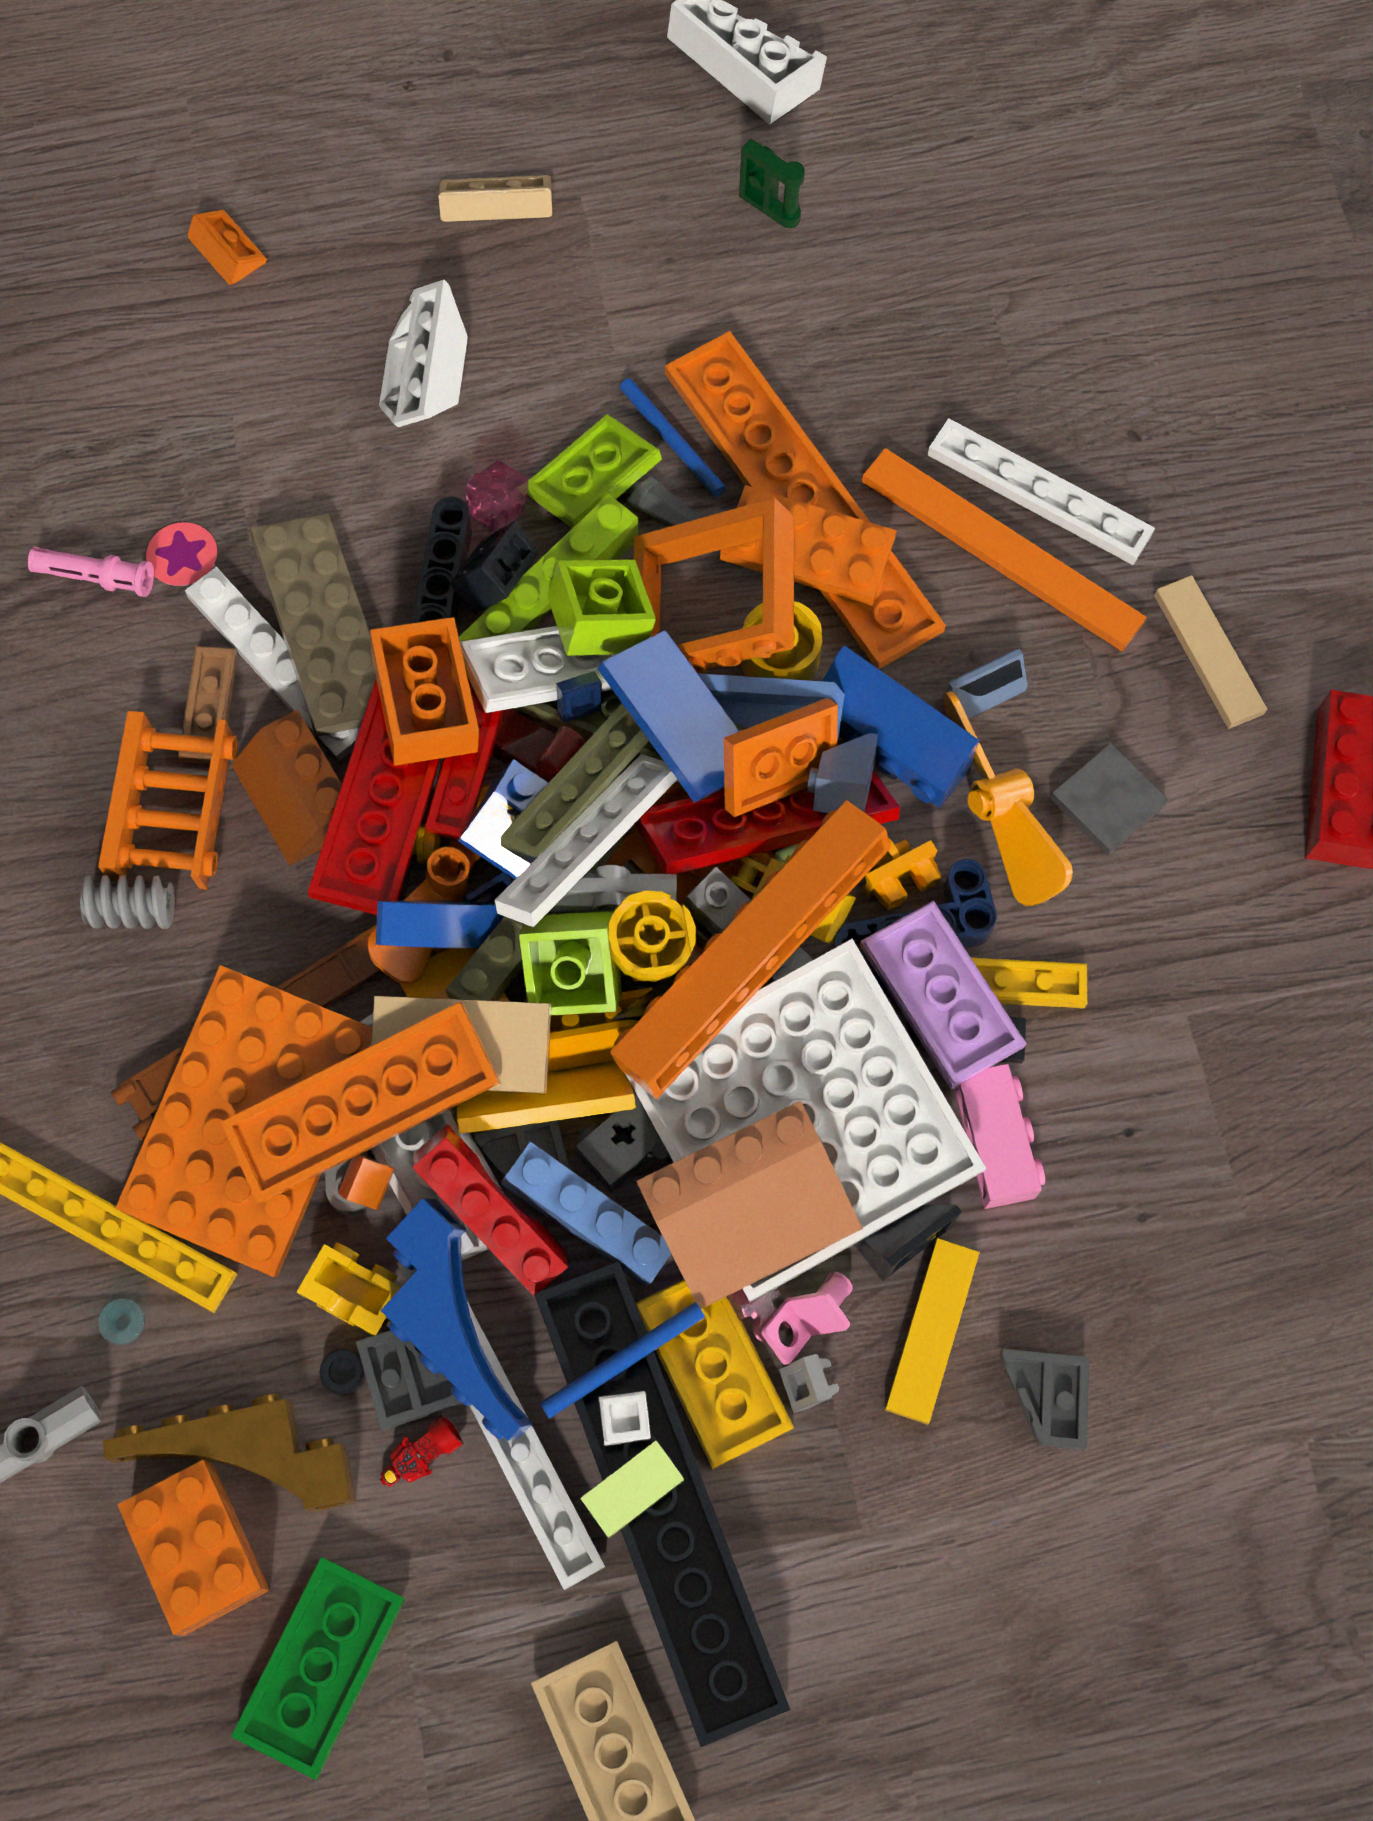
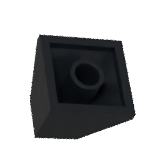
(906, 1237)

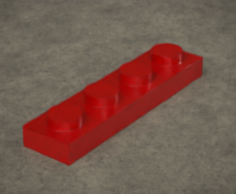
(463, 779)

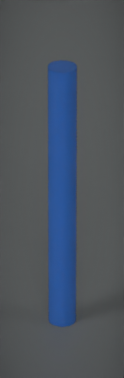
(672, 437)
(622, 1360)

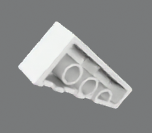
(745, 57)

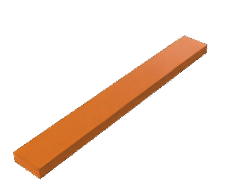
(1004, 549)

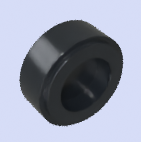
(342, 1372)

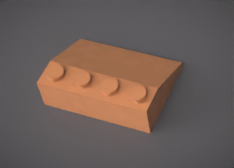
(749, 1205)

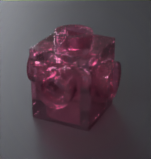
(496, 494)

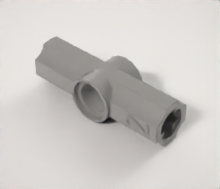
(609, 887)
(55, 1425)

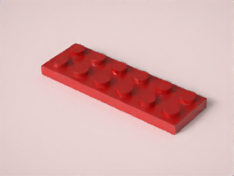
(372, 821)
(704, 834)

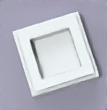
(624, 1418)

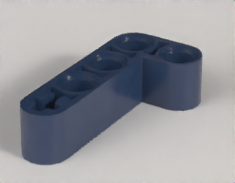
(958, 906)

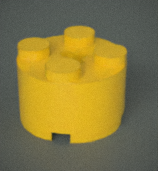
(795, 663)

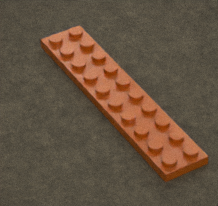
(777, 456)

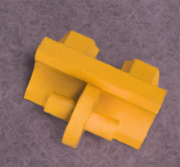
(886, 880)

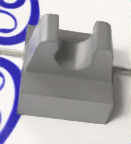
(807, 1383)

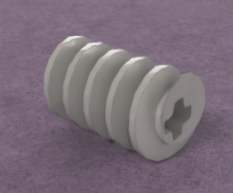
(127, 903)

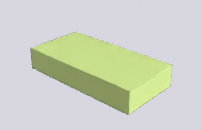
(632, 1489)

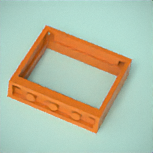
(720, 531)

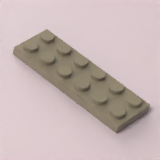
(318, 619)

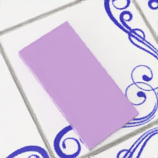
(942, 994)

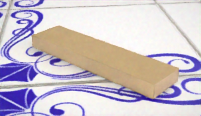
(1210, 652)

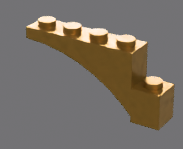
(250, 1438)

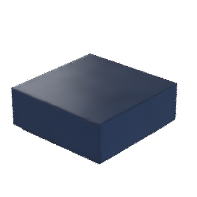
(578, 696)

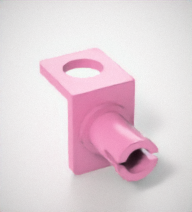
(809, 1316)

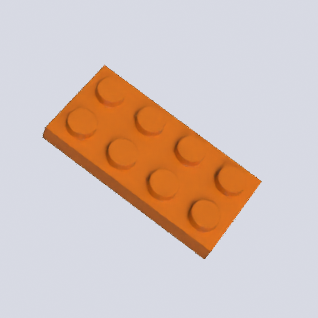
(829, 549)

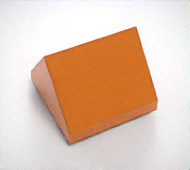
(366, 1181)

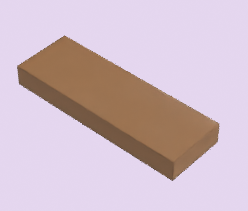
(208, 696)

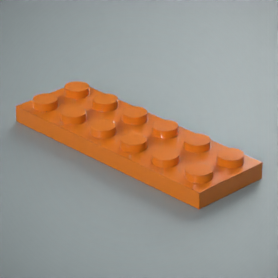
(360, 1102)

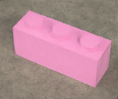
(1000, 1137)

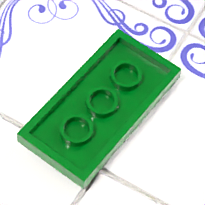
(318, 1668)

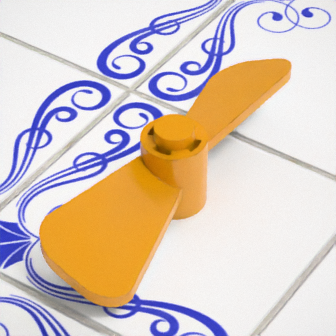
(1030, 856)

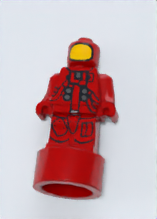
(412, 1459)

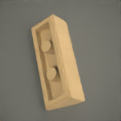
(495, 198)

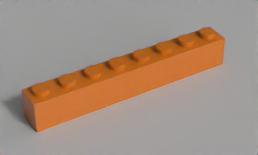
(750, 949)

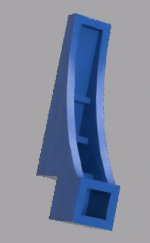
(437, 1319)

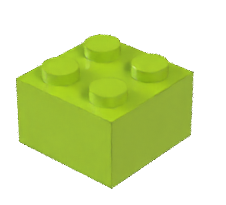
(600, 606)
(571, 963)

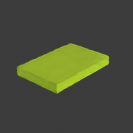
(594, 465)

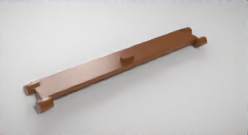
(319, 983)

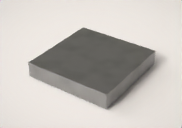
(1109, 799)

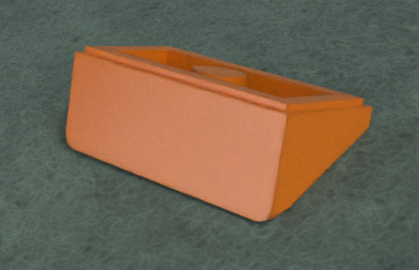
(225, 245)

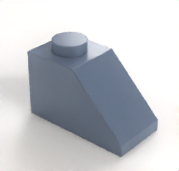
(844, 774)

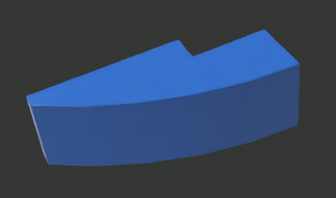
(435, 923)

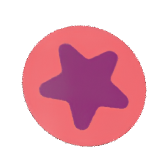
(182, 553)

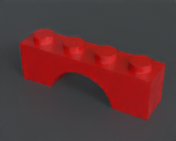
(469, 1191)

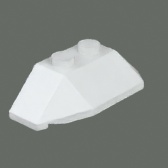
(424, 357)

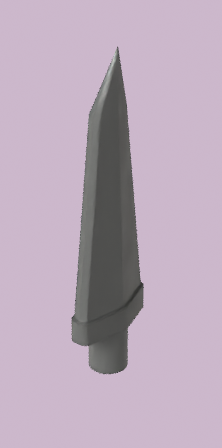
(659, 502)

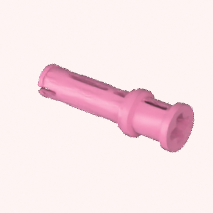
(109, 572)

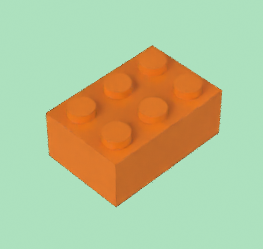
(424, 691)
(193, 1548)

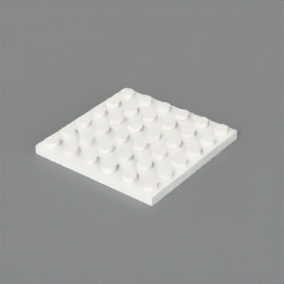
(847, 1057)

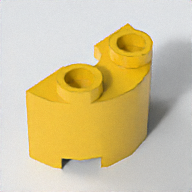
(348, 1288)

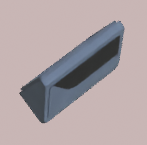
(990, 683)

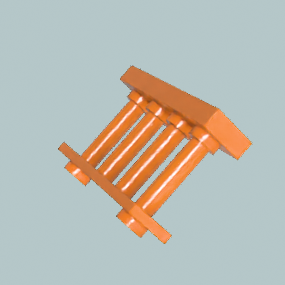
(134, 776)

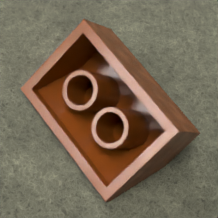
(290, 785)

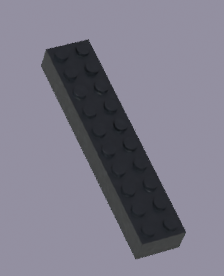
(678, 1539)

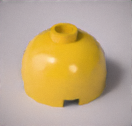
(651, 936)

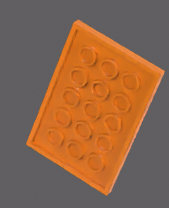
(240, 1052)

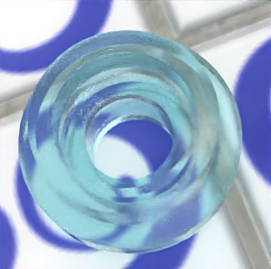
(110, 1314)

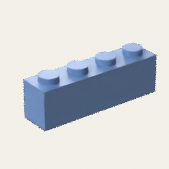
(587, 1214)

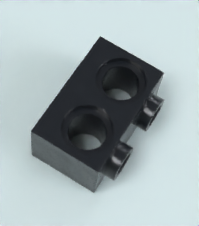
(494, 568)

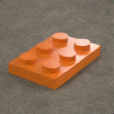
(777, 756)

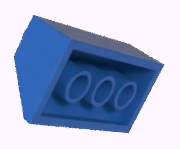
(913, 737)

